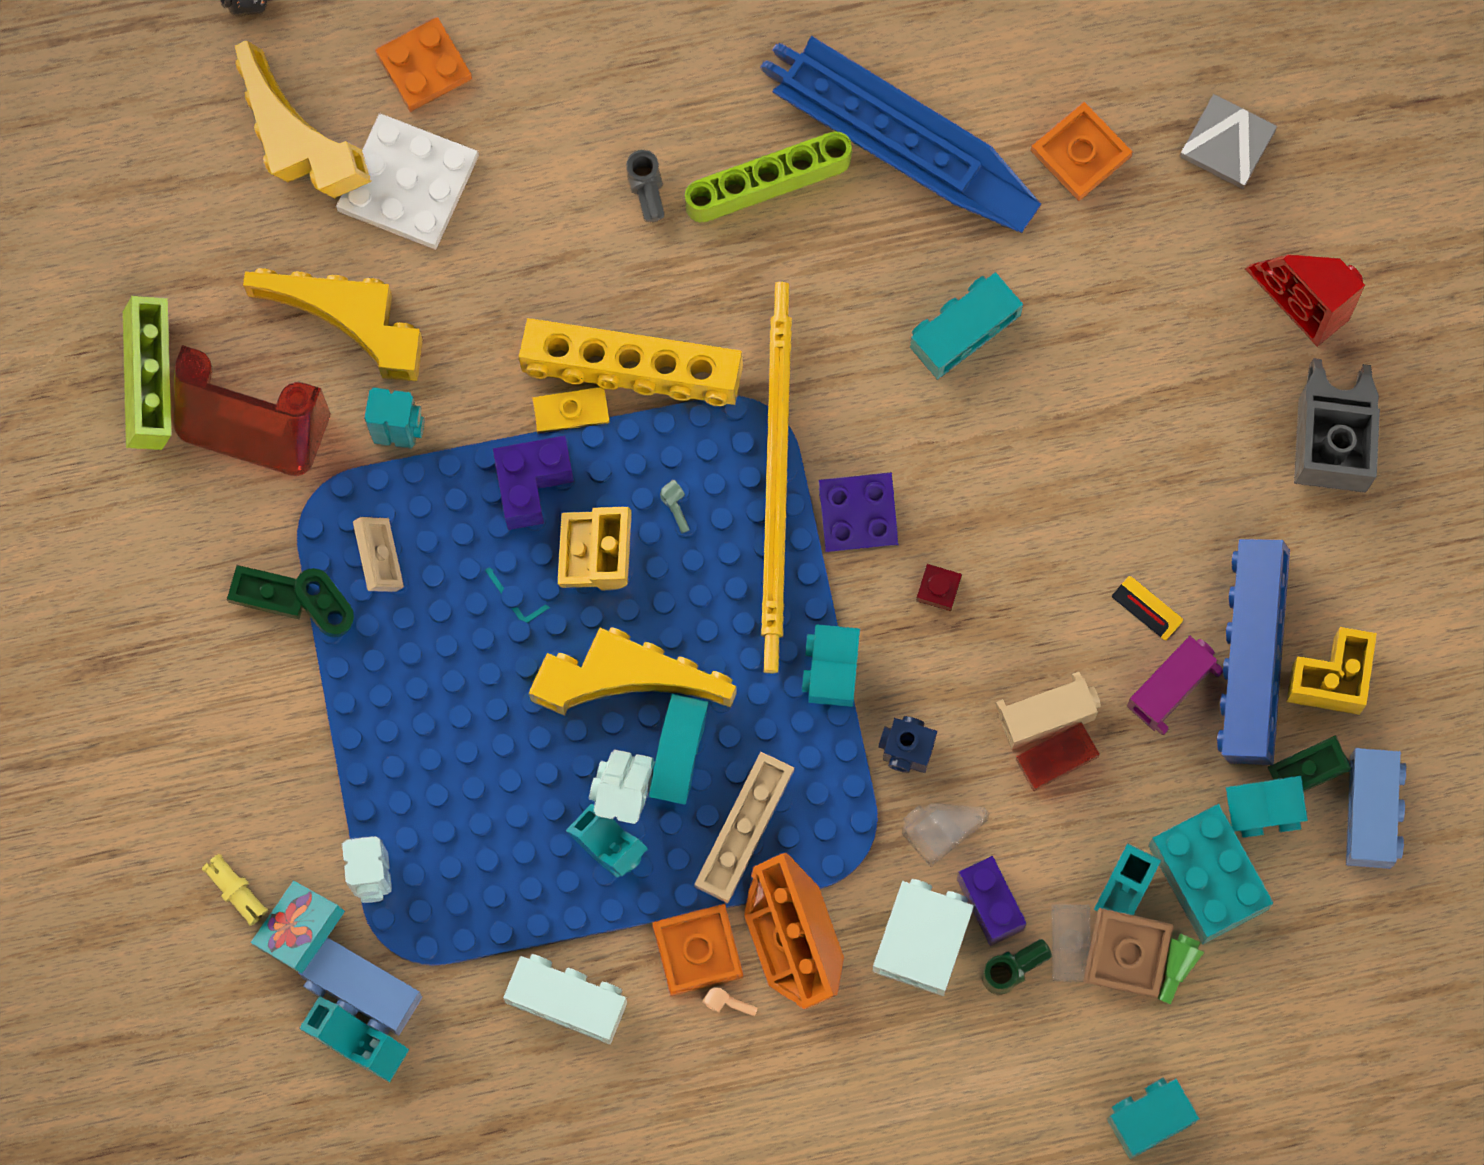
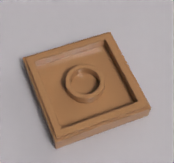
(1128, 953)

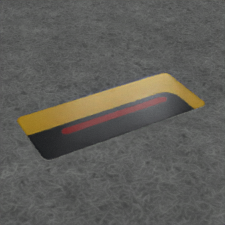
(1147, 608)

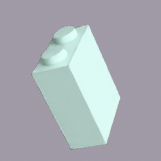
(923, 936)

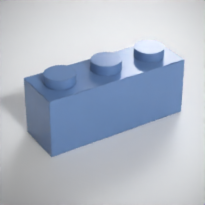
(1375, 808)
(361, 987)

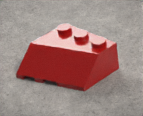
(1311, 290)

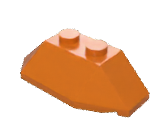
(793, 932)

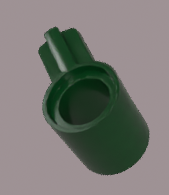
(1017, 965)

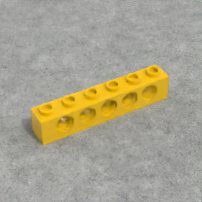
(616, 348)

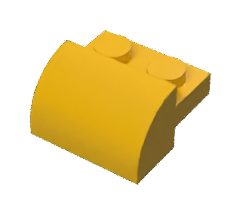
(595, 548)

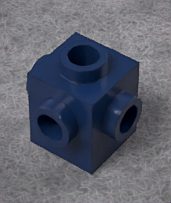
(903, 757)

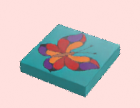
(297, 927)

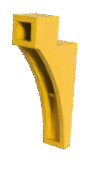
(288, 140)
(354, 308)
(621, 667)

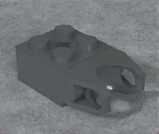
(1339, 419)

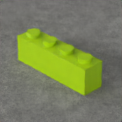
(146, 373)

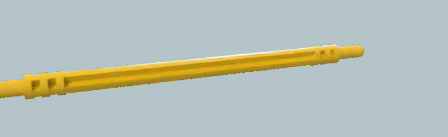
(776, 478)

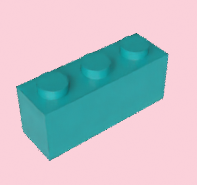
(965, 324)

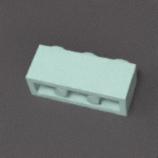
(566, 998)

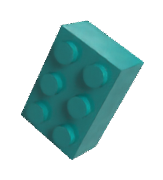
(1210, 874)

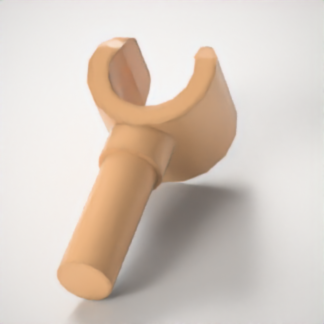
(717, 998)

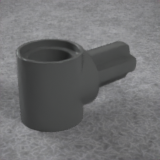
(646, 186)

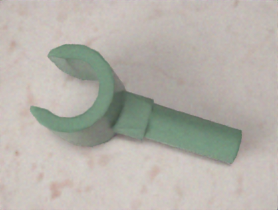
(670, 495)

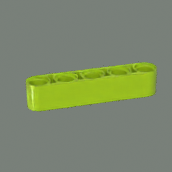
(780, 164)

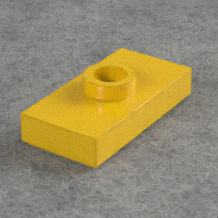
(570, 410)

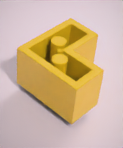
(1339, 683)

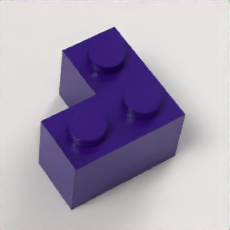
(523, 471)

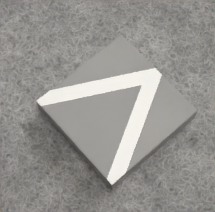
(1228, 141)

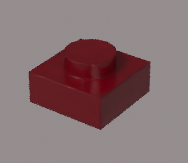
(939, 587)

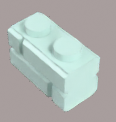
(622, 786)
(367, 868)

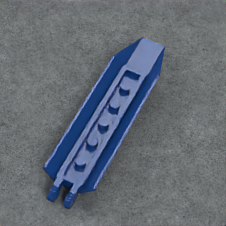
(902, 132)

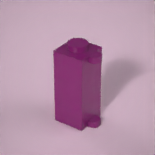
(1173, 683)

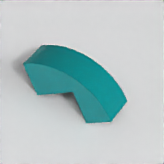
(678, 749)
(354, 1039)

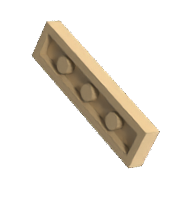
(744, 827)

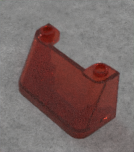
(245, 427)

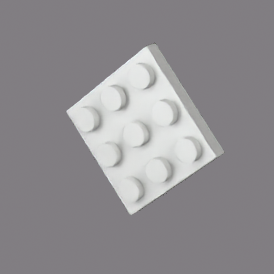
(412, 181)

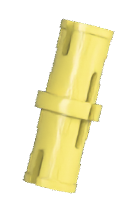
(235, 889)

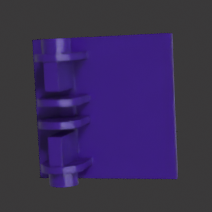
(858, 512)

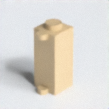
(1048, 712)

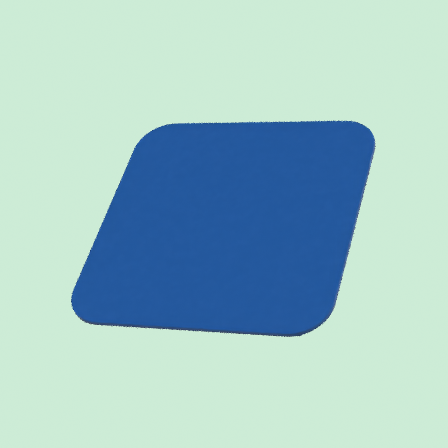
(483, 782)

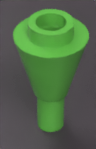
(1181, 959)

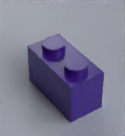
(992, 900)

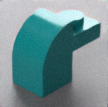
(607, 842)
(1128, 881)

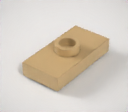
(378, 554)

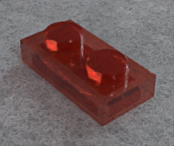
(1057, 756)

